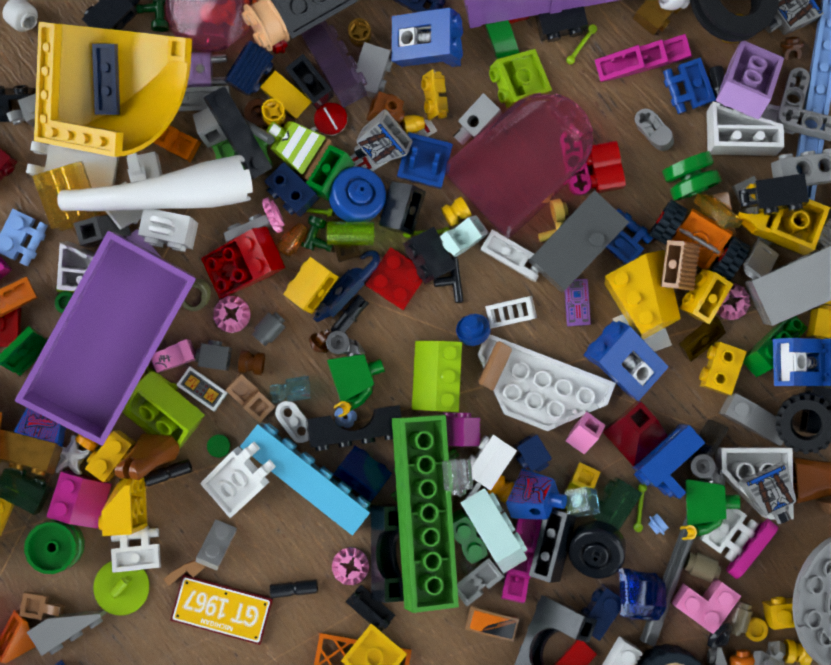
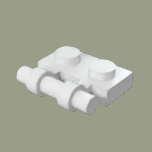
(722, 535)
(136, 557)

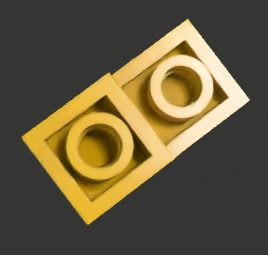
(280, 88)

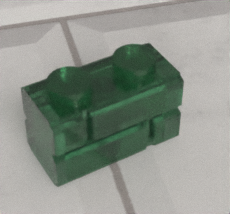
(24, 490)
(617, 502)

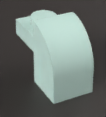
(464, 236)

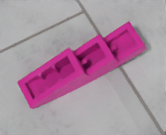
(643, 58)
(517, 578)

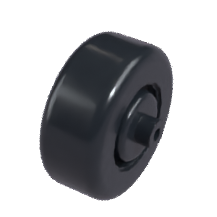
(597, 549)

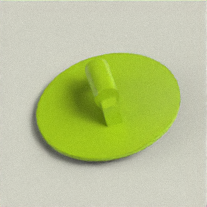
(120, 591)

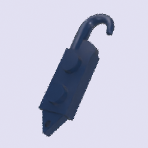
(346, 287)

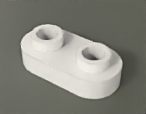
(293, 422)

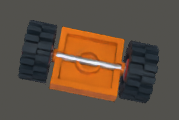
(705, 232)

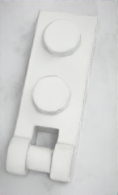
(509, 254)

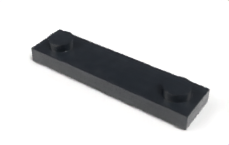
(237, 131)

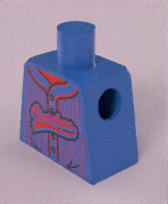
(40, 427)
(534, 496)

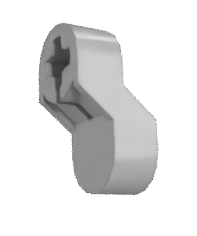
(646, 122)

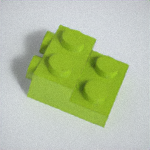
(519, 77)

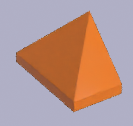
(14, 638)

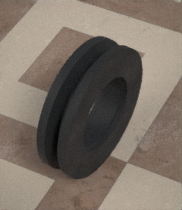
(732, 27)

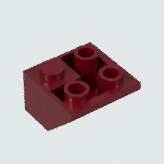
(635, 433)

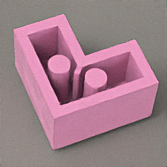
(708, 609)

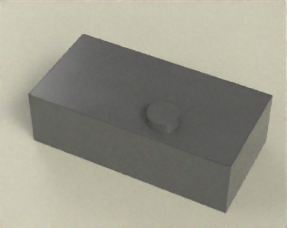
(578, 241)

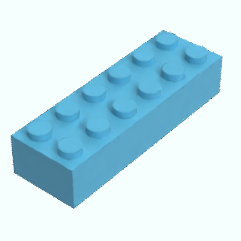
(308, 479)

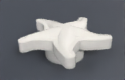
(72, 457)

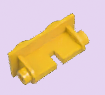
(432, 85)

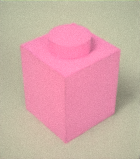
(585, 433)

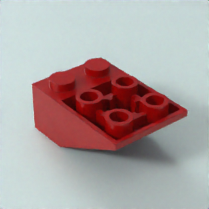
(243, 262)

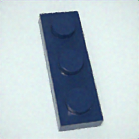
(106, 79)

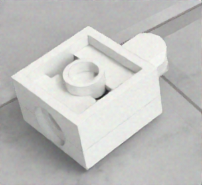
(168, 228)
(489, 462)

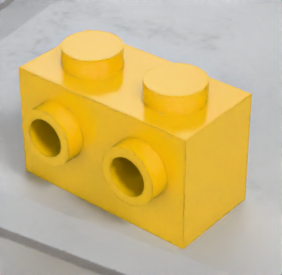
(310, 285)
(707, 296)
(722, 368)
(103, 463)
(778, 613)

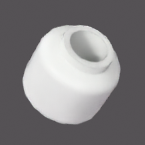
(20, 15)

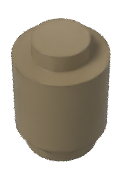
(702, 566)
(739, 618)

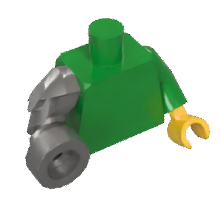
(351, 373)
(706, 500)

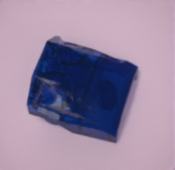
(641, 595)

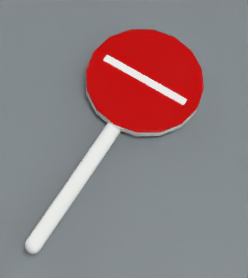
(330, 119)

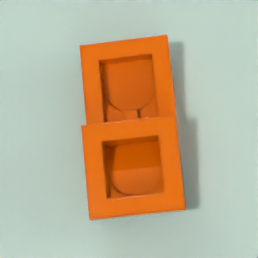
(178, 143)

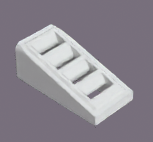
(530, 308)

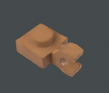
(37, 606)

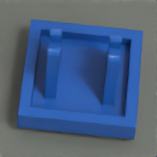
(425, 161)

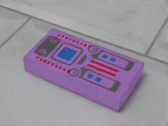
(577, 303)

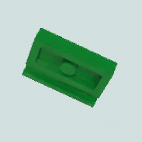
(23, 351)

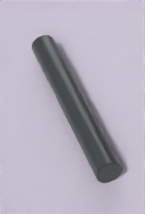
(260, 133)

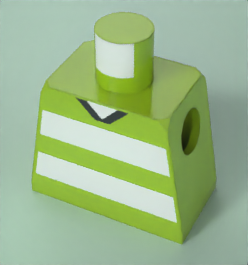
(295, 144)

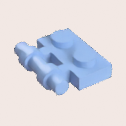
(15, 234)

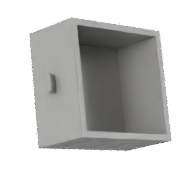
(793, 287)

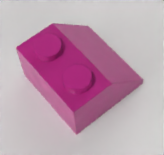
(78, 499)

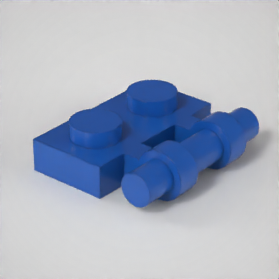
(695, 82)
(624, 246)

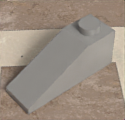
(751, 417)

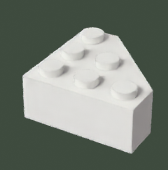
(743, 462)

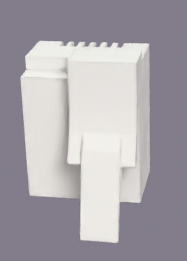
(143, 166)

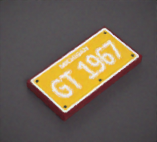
(221, 609)

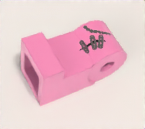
(173, 356)

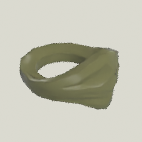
(204, 287)

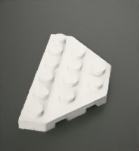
(543, 388)

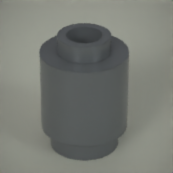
(269, 328)

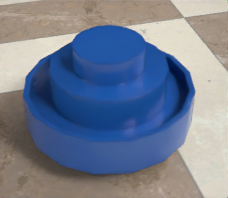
(473, 329)

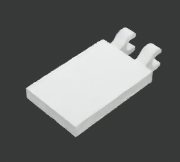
(99, 168)
(237, 479)

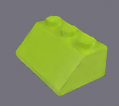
(437, 376)
(162, 410)

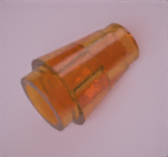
(291, 240)

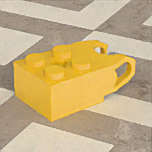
(784, 231)

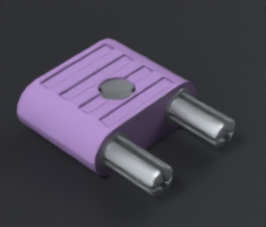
(201, 69)

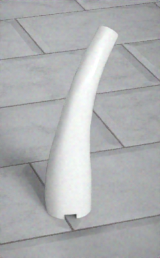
(197, 186)

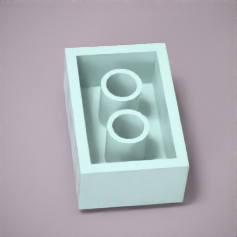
(495, 529)

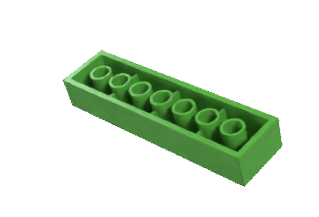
(424, 514)

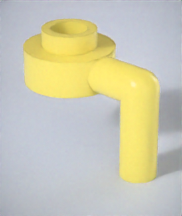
(558, 212)

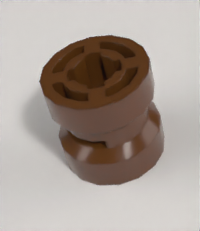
(251, 362)

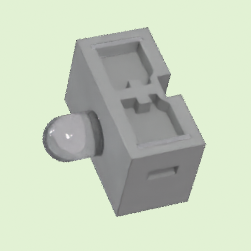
(477, 578)

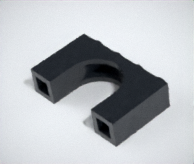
(549, 618)

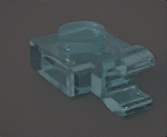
(294, 390)

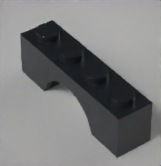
(324, 431)
(385, 572)

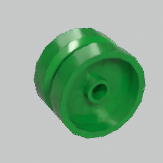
(691, 175)
(41, 542)

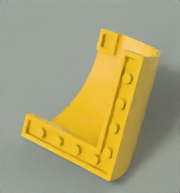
(151, 88)

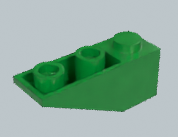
(760, 357)

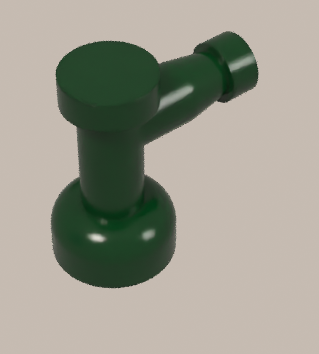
(159, 24)
(311, 240)

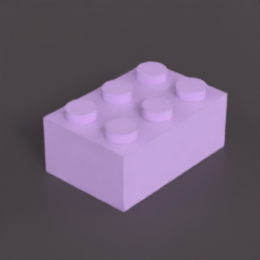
(750, 79)

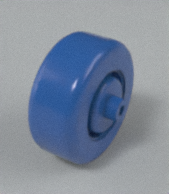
(357, 195)

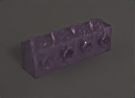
(335, 64)

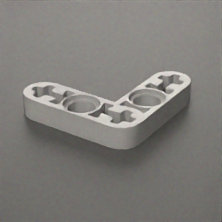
(795, 110)

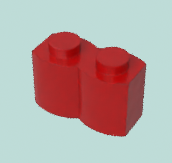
(606, 167)

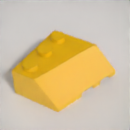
(640, 295)
(125, 509)

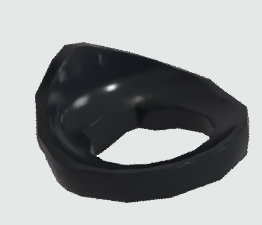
(720, 637)

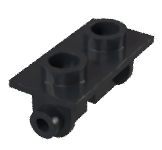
(371, 610)

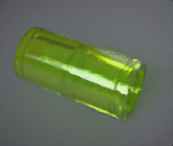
(350, 233)

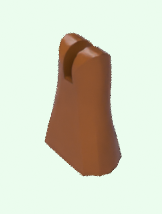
(147, 454)
(812, 479)

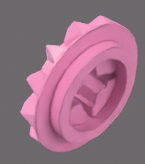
(273, 214)
(741, 307)
(242, 314)
(360, 562)

